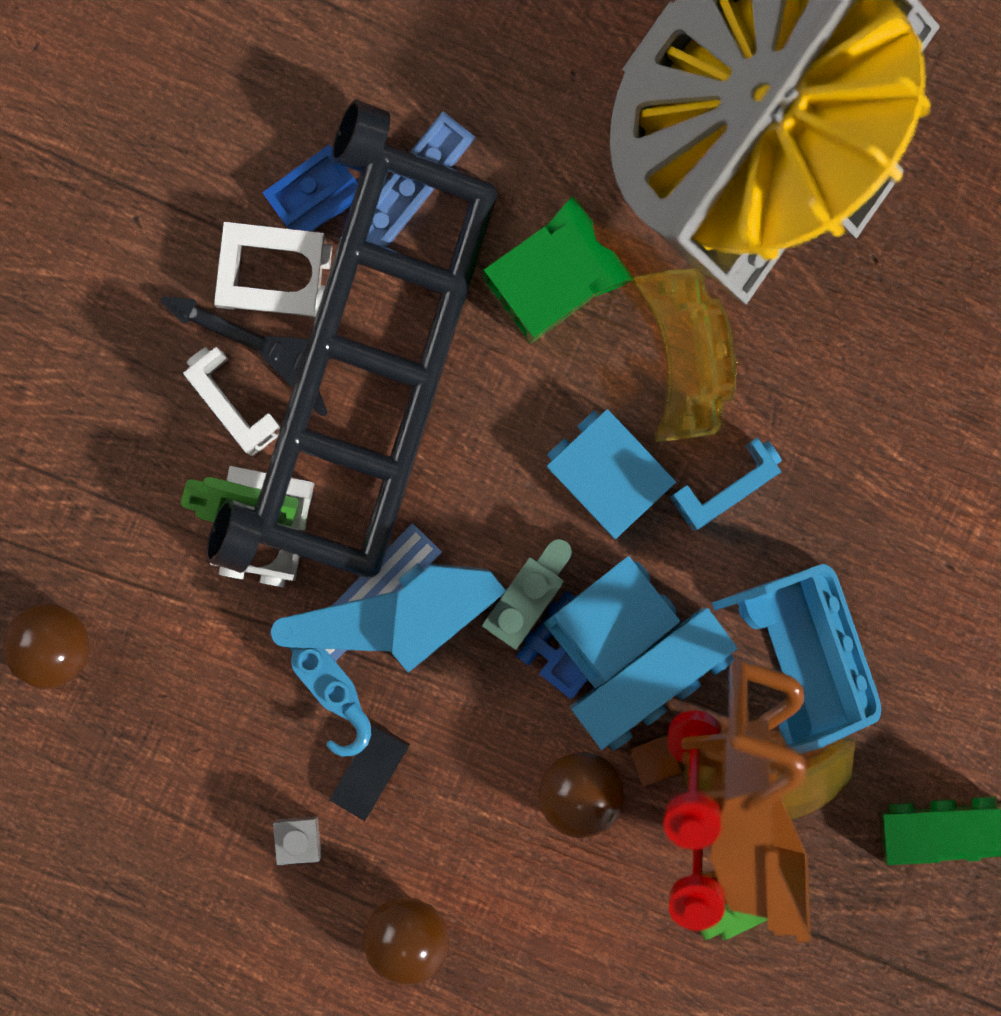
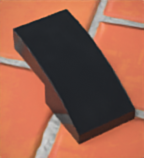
(369, 772)

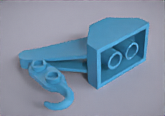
(406, 622)

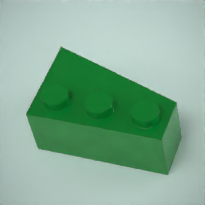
(940, 831)

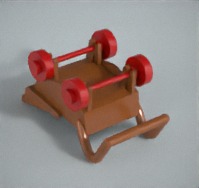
(744, 819)

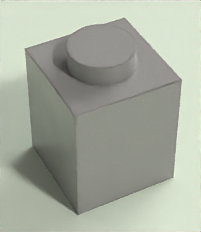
(297, 840)

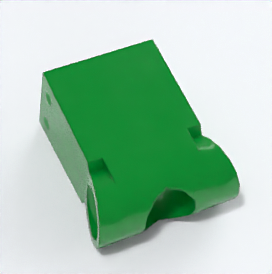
(555, 272)

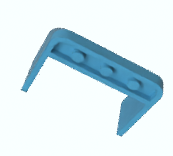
(818, 649)

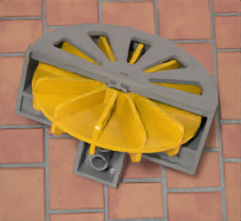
(767, 124)

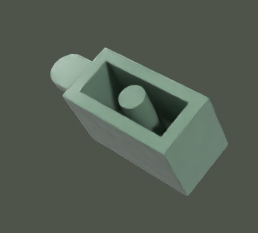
(528, 595)

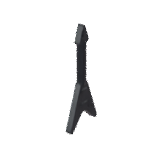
(279, 352)

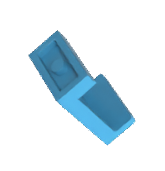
(609, 472)
(699, 515)
(613, 621)

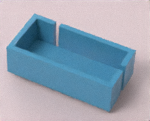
(654, 678)

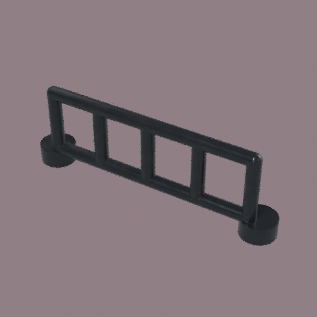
(242, 527)

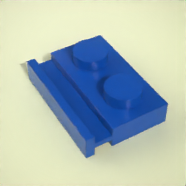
(312, 192)

